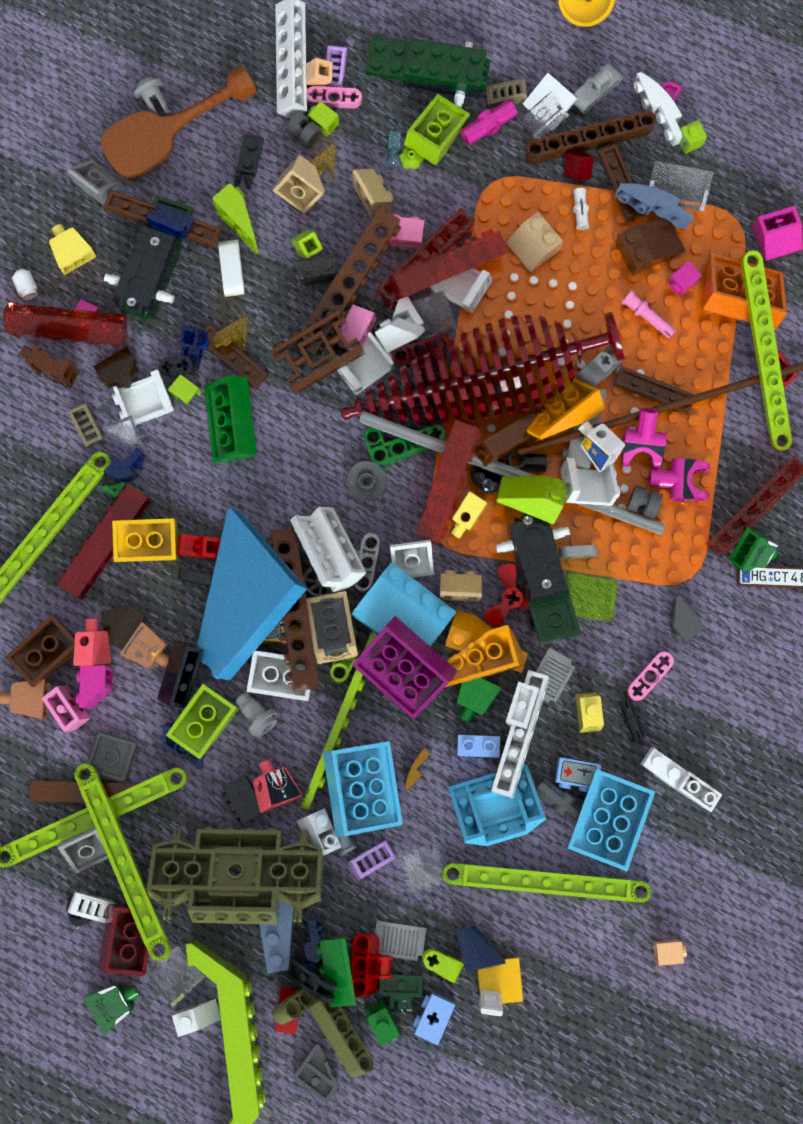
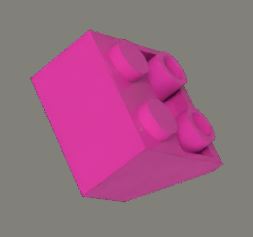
(779, 233)
(95, 684)

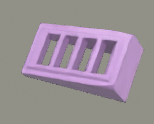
(335, 50)
(355, 868)

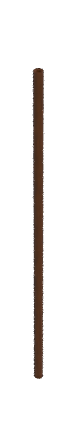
(660, 408)

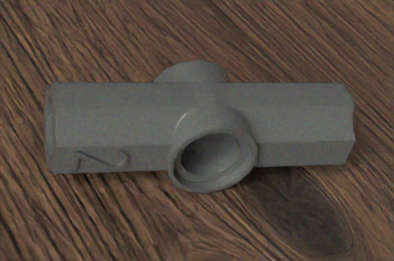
(559, 800)

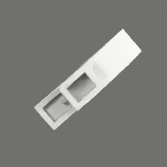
(659, 102)
(680, 779)

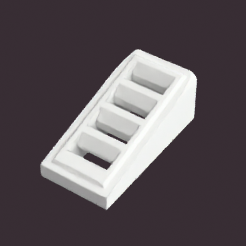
(102, 910)
(490, 1003)

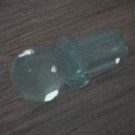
(393, 159)

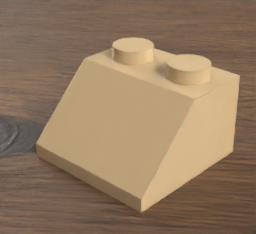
(300, 184)
(371, 190)
(534, 242)
(460, 586)

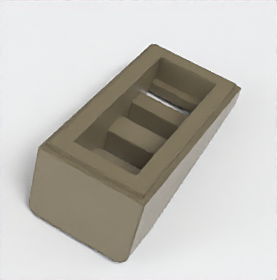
(510, 85)
(83, 407)

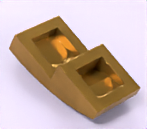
(414, 774)

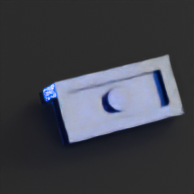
(170, 221)

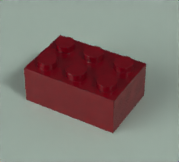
(122, 944)

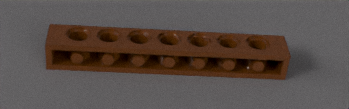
(382, 219)
(307, 678)

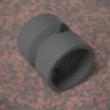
(302, 128)
(644, 501)

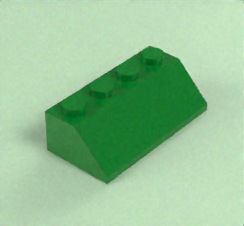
(230, 419)

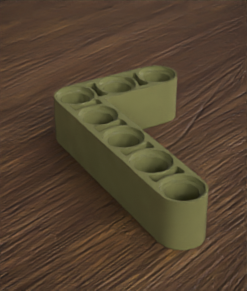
(335, 1027)

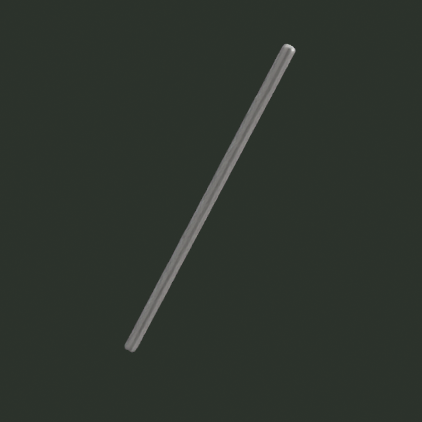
(501, 469)

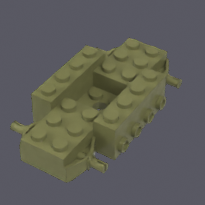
(215, 896)

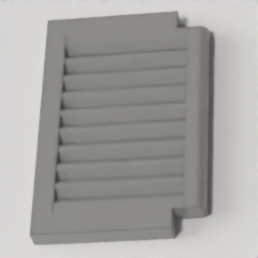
(559, 671)
(400, 940)

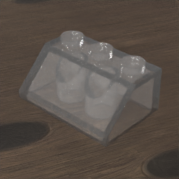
(682, 181)

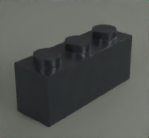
(180, 674)

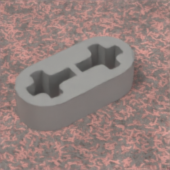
(576, 552)

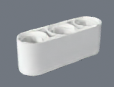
(231, 268)

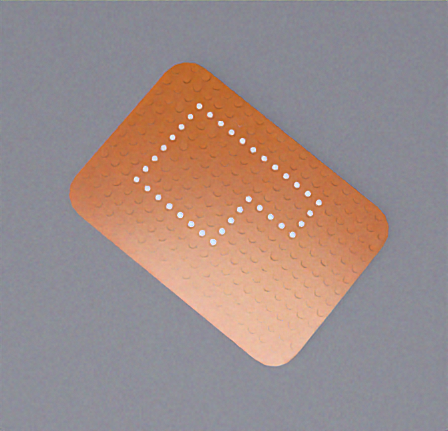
(578, 291)

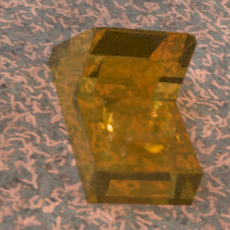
(326, 160)
(234, 332)

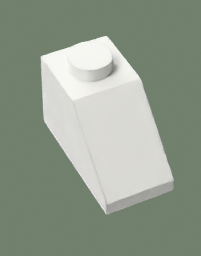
(397, 333)
(196, 1017)

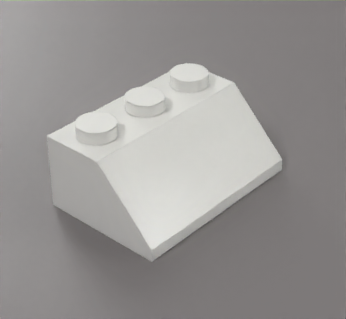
(270, 677)

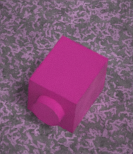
(684, 279)

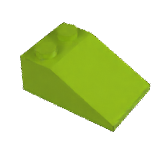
(436, 129)
(233, 211)
(533, 495)
(202, 721)

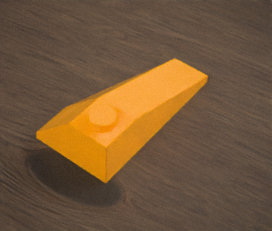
(570, 408)
(467, 629)
(486, 656)

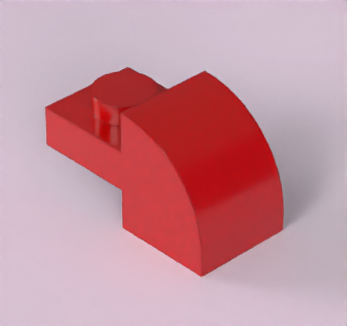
(198, 547)

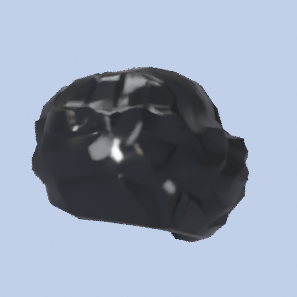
(486, 480)

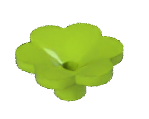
(410, 161)

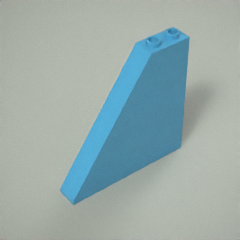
(245, 598)

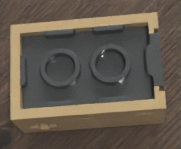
(331, 627)

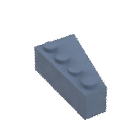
(278, 940)

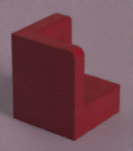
(579, 166)

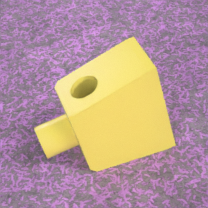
(70, 249)
(472, 505)
(589, 712)

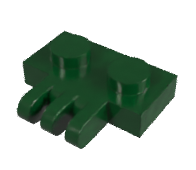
(401, 989)

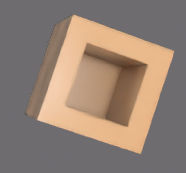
(318, 72)
(669, 952)

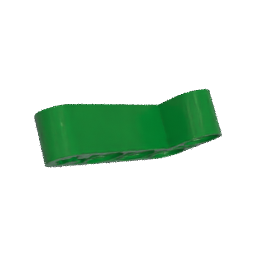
(389, 447)

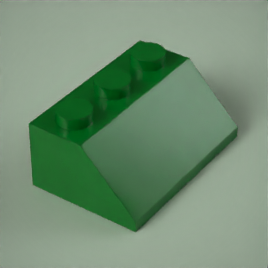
(337, 967)

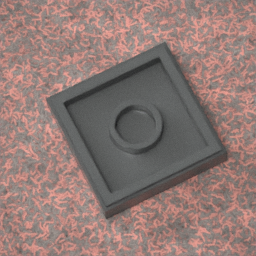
(112, 756)

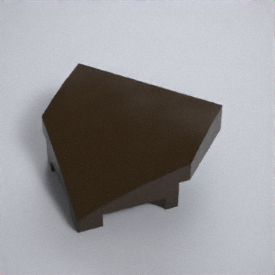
(117, 369)
(121, 624)

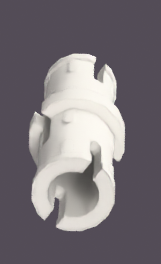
(581, 208)

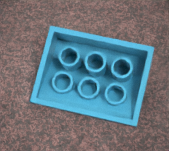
(403, 597)
(362, 788)
(611, 820)

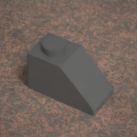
(684, 621)

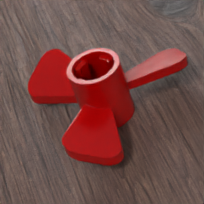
(499, 612)

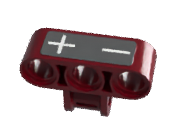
(412, 352)

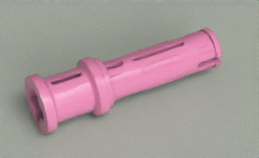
(642, 309)

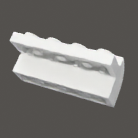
(329, 549)

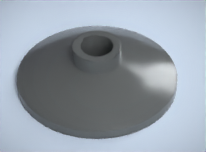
(362, 471)

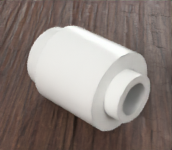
(25, 284)

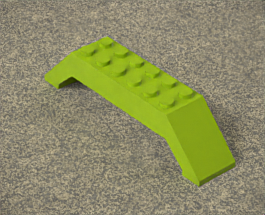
(237, 1029)

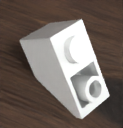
(320, 831)

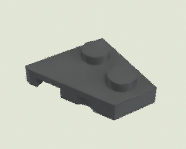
(317, 1075)

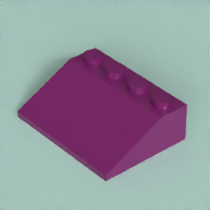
(404, 667)

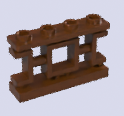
(326, 366)

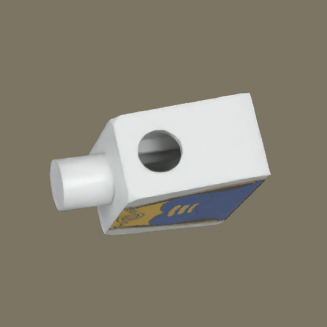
(600, 445)

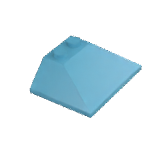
(494, 818)

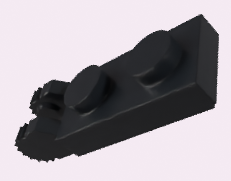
(248, 159)
(311, 980)

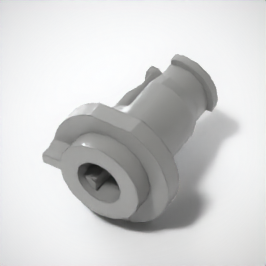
(150, 90)
(260, 719)

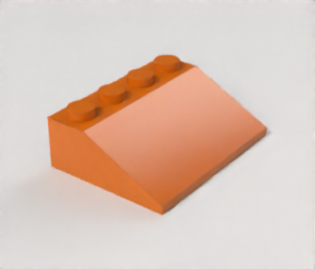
(726, 294)

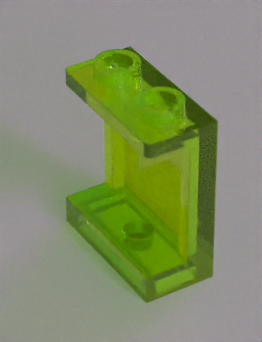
(592, 596)

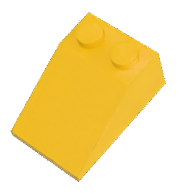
(145, 540)

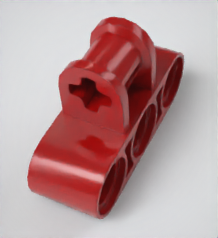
(376, 964)

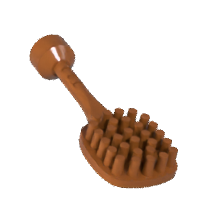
(146, 139)

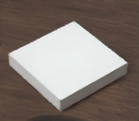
(546, 85)

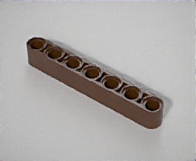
(596, 130)

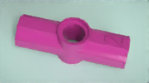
(488, 122)

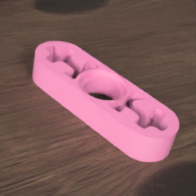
(338, 90)
(644, 691)

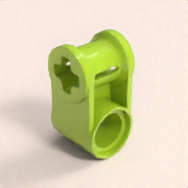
(346, 665)
(446, 965)

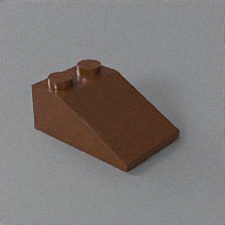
(649, 245)
(43, 651)

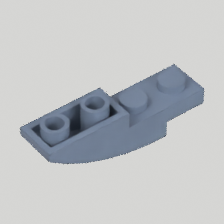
(649, 199)

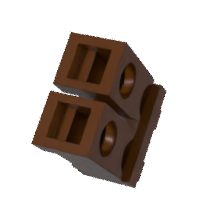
(41, 362)

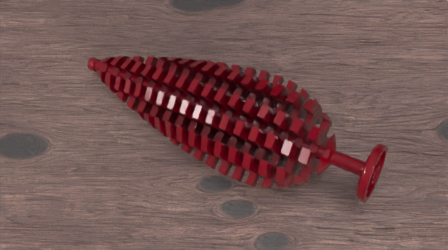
(486, 373)

